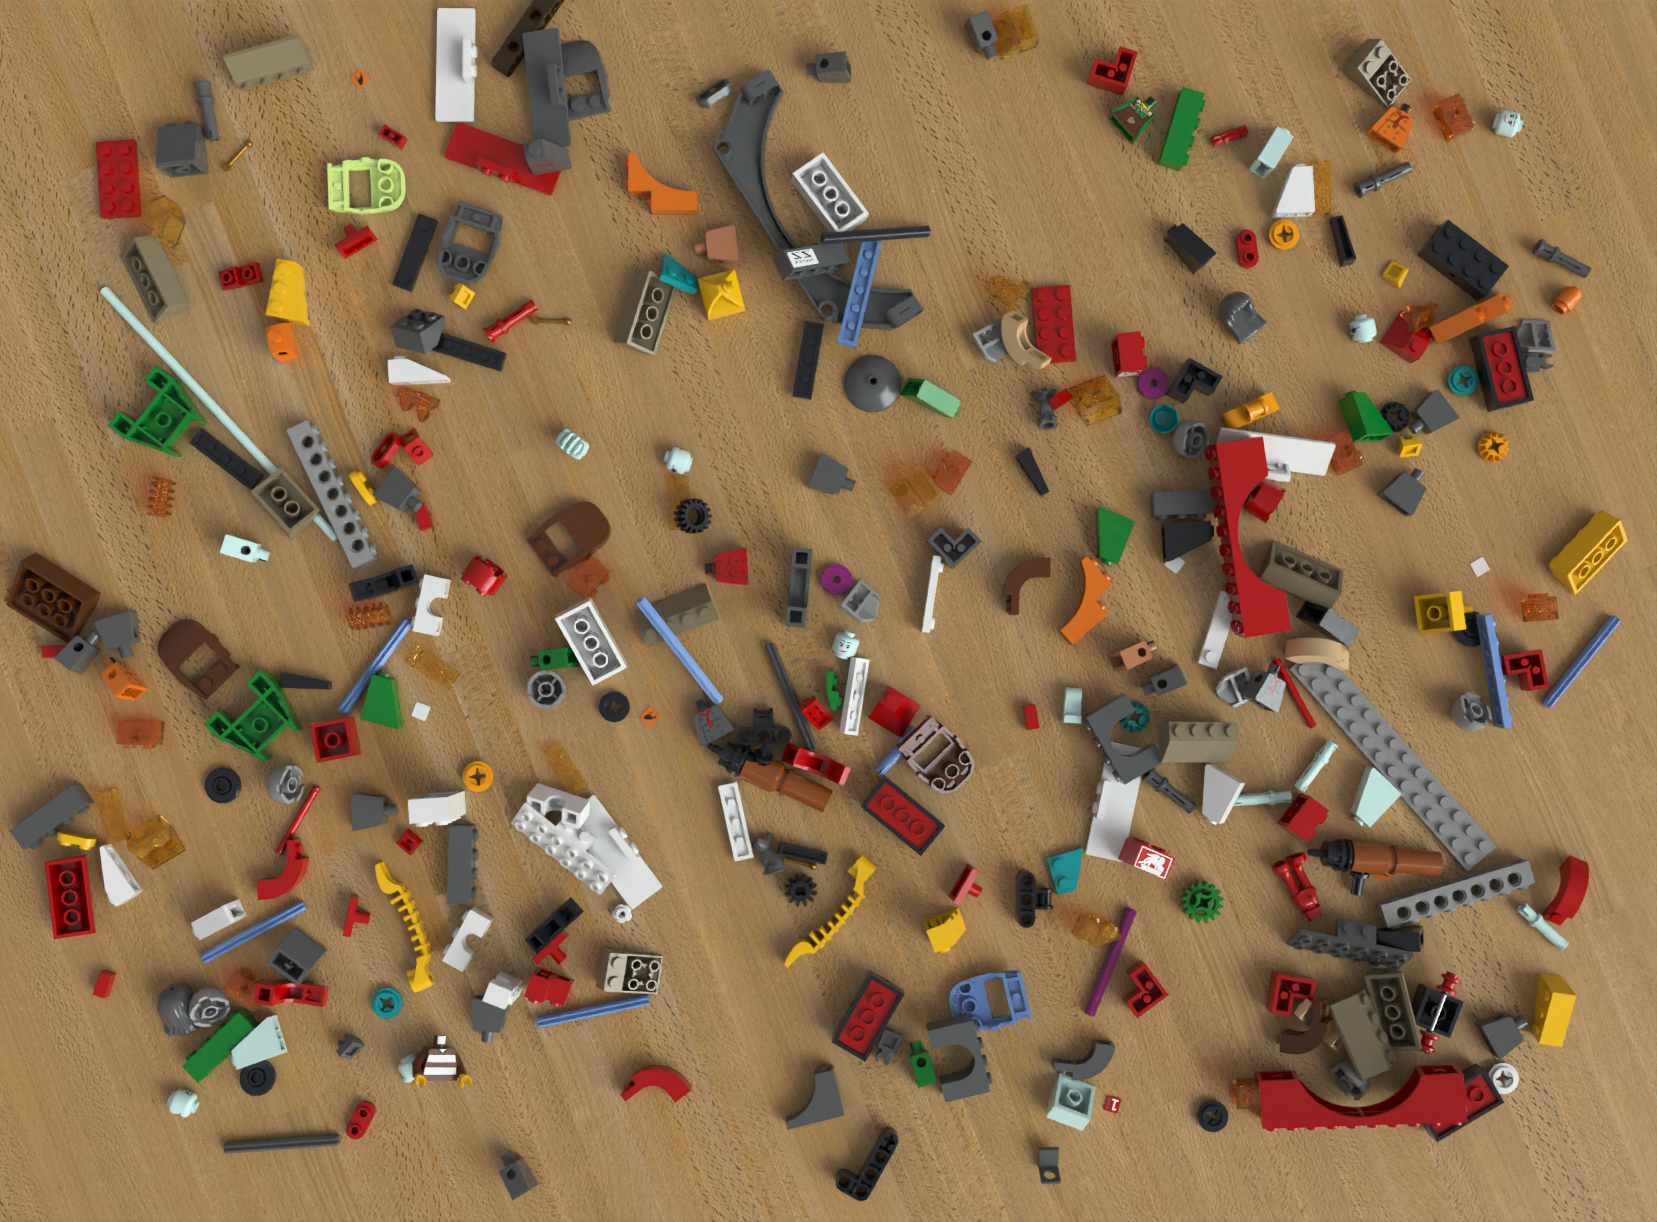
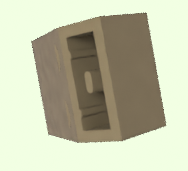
(1378, 72)
(629, 971)

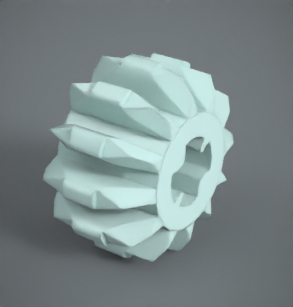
(572, 443)

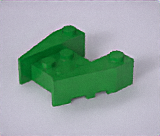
(164, 417)
(261, 721)

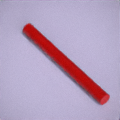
(1295, 694)
(298, 819)

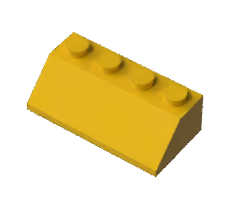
(1588, 551)

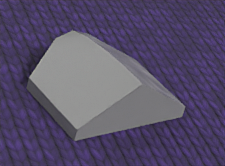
(1536, 336)
(990, 342)
(862, 603)
(1232, 686)

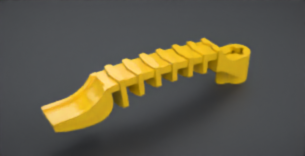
(861, 871)
(421, 975)

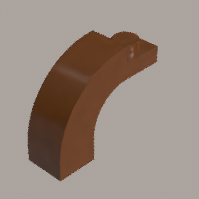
(1018, 576)
(1301, 1042)

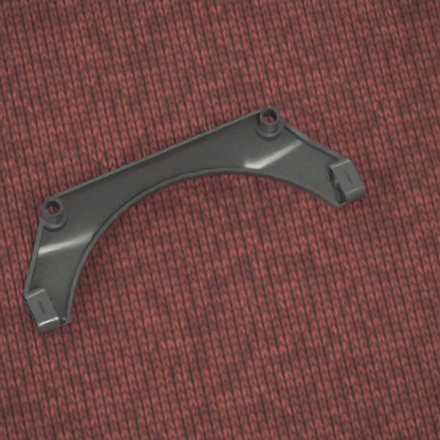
(745, 163)

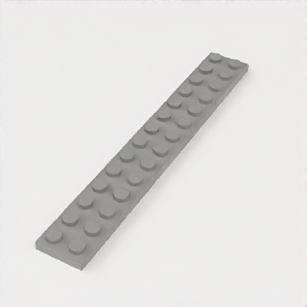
(1395, 762)

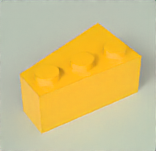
(287, 294)
(945, 930)
(1552, 1010)

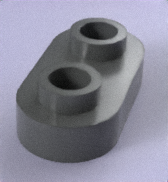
(713, 93)

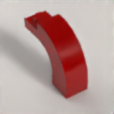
(816, 763)
(293, 874)
(1571, 891)
(285, 991)
(657, 1075)

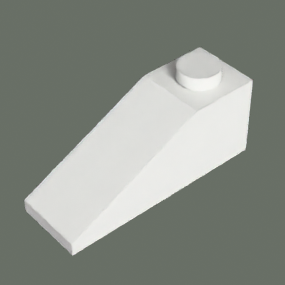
(406, 372)
(118, 880)

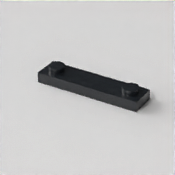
(415, 252)
(470, 352)
(808, 360)
(226, 459)

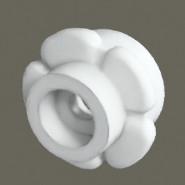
(622, 908)

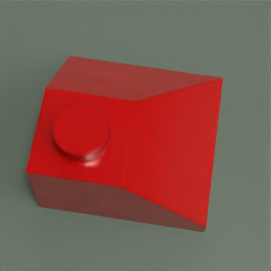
(1404, 342)
(894, 711)

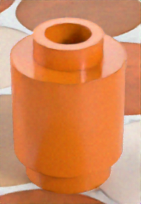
(1566, 299)

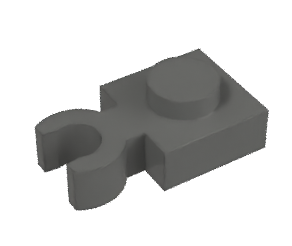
(1534, 363)
(888, 1043)

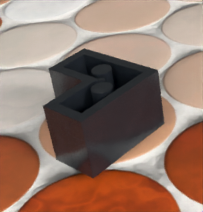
(1193, 376)

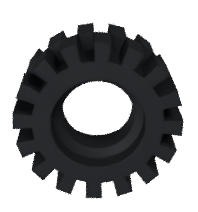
(682, 515)

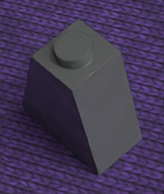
(546, 157)

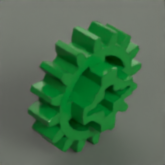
(1195, 905)

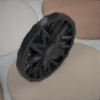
(1470, 635)
(223, 785)
(258, 1078)

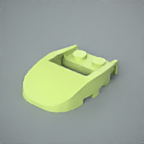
(386, 185)

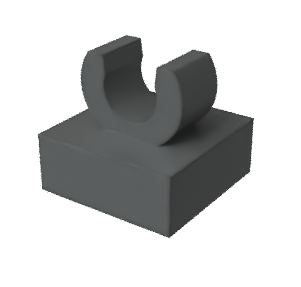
(350, 1047)

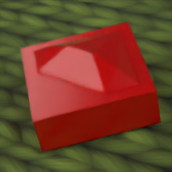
(409, 841)

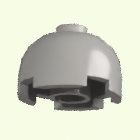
(1191, 439)
(539, 685)
(1470, 713)
(285, 784)
(208, 1006)
(1348, 1080)

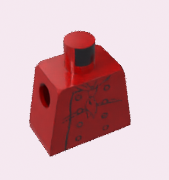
(730, 567)

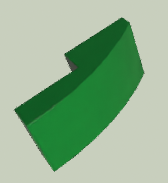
(833, 696)

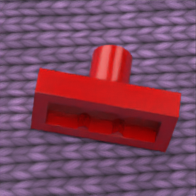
(355, 240)
(815, 712)
(965, 885)
(354, 916)
(553, 950)

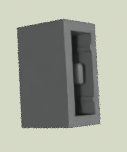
(418, 331)
(296, 956)

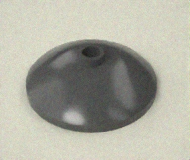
(872, 397)

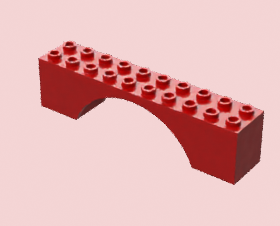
(1234, 472)
(1429, 1097)

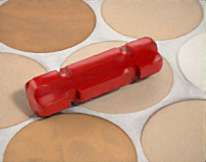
(1229, 136)

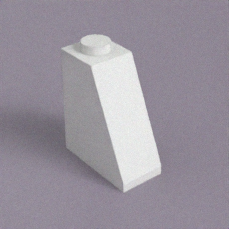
(1296, 194)
(1219, 793)
(218, 919)

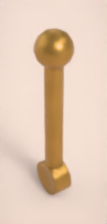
(227, 166)
(535, 320)
(813, 866)

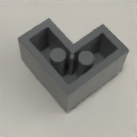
(953, 551)

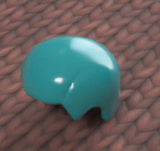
(1164, 418)

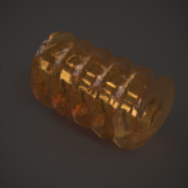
(161, 497)
(371, 617)

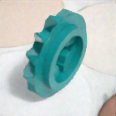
(1465, 372)
(1143, 720)
(378, 1003)

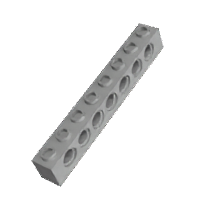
(299, 435)
(1521, 880)

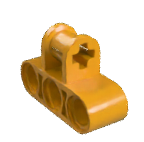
(1250, 411)

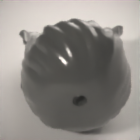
(1240, 316)
(173, 1009)

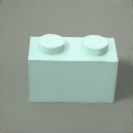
(1071, 1102)

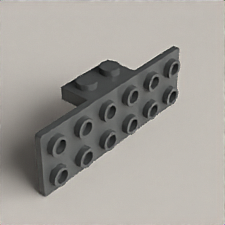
(547, 86)
(1351, 941)

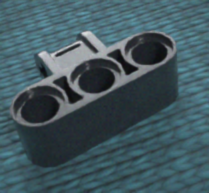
(760, 724)
(1039, 898)

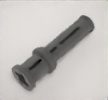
(206, 102)
(1374, 181)
(1552, 256)
(1161, 783)

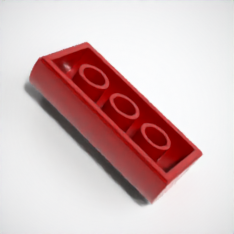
(70, 897)

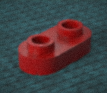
(1247, 248)
(386, 450)
(359, 1120)

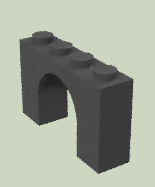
(799, 587)
(1100, 724)
(972, 1079)

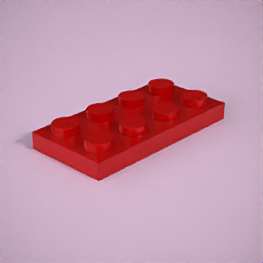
(118, 179)
(1054, 322)

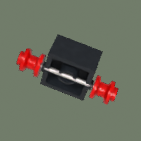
(1436, 1010)

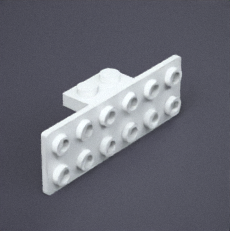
(455, 64)
(1287, 453)
(1112, 811)
(565, 845)
(613, 849)

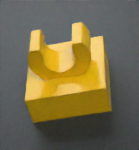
(461, 296)
(1409, 447)

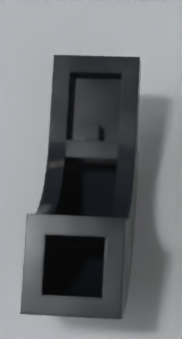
(383, 584)
(554, 925)

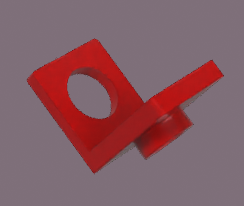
(416, 447)

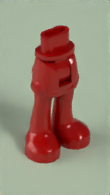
(1306, 895)

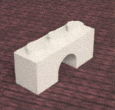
(425, 620)
(546, 799)
(458, 953)
(503, 990)

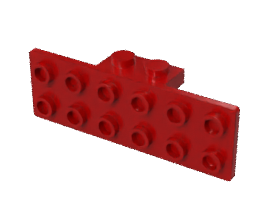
(496, 157)

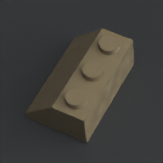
(285, 503)

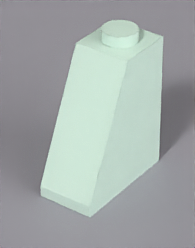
(1271, 152)
(1372, 797)
(261, 1044)

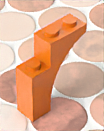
(663, 198)
(1471, 317)
(1088, 611)

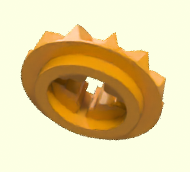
(1288, 228)
(1492, 455)
(472, 783)

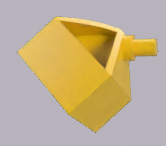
(721, 294)
(1441, 612)

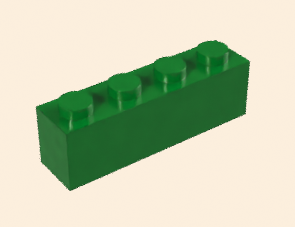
(1181, 128)
(219, 1047)

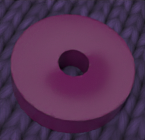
(1146, 389)
(836, 588)

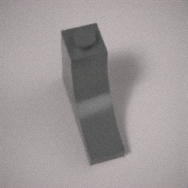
(824, 1102)

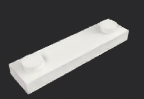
(936, 568)
(1216, 633)
(854, 696)
(735, 821)

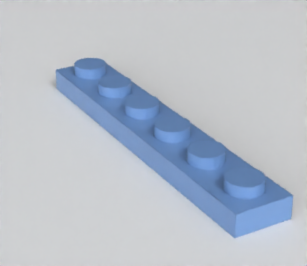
(859, 293)
(1494, 675)

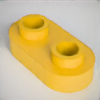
(358, 480)
(68, 838)

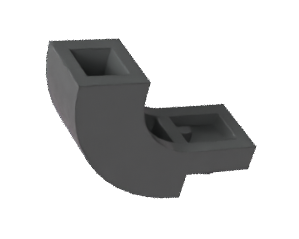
(1088, 1066)

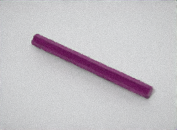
(1109, 963)

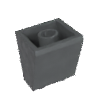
(182, 150)

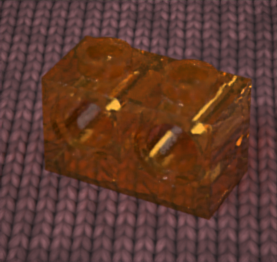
(1539, 608)

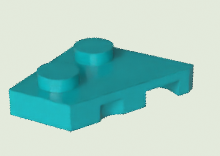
(677, 275)
(1065, 870)

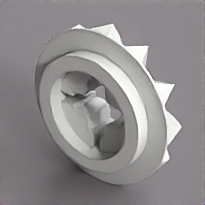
(1509, 1082)

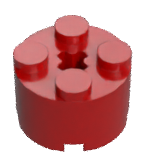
(1265, 500)
(483, 575)

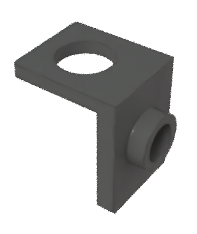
(1049, 1163)

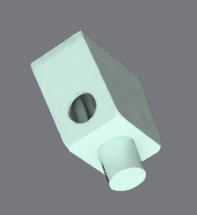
(237, 546)

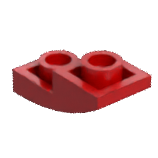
(241, 276)

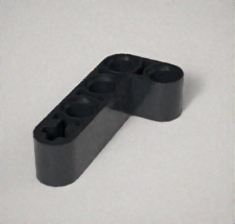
(871, 1162)

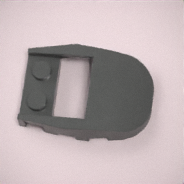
(581, 58)
(463, 263)

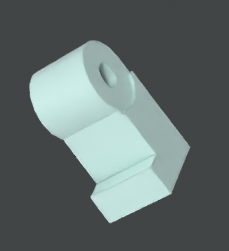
(1072, 705)

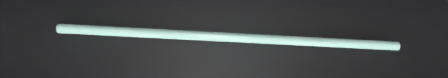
(203, 396)

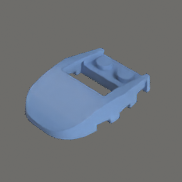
(971, 997)

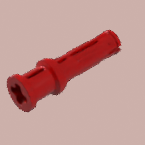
(502, 325)

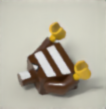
(438, 1064)

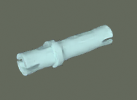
(1320, 759)
(1264, 798)
(1536, 920)

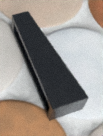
(1342, 241)
(1030, 467)
(290, 680)
(802, 853)

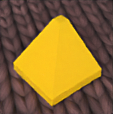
(1395, 274)

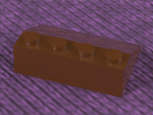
(52, 597)

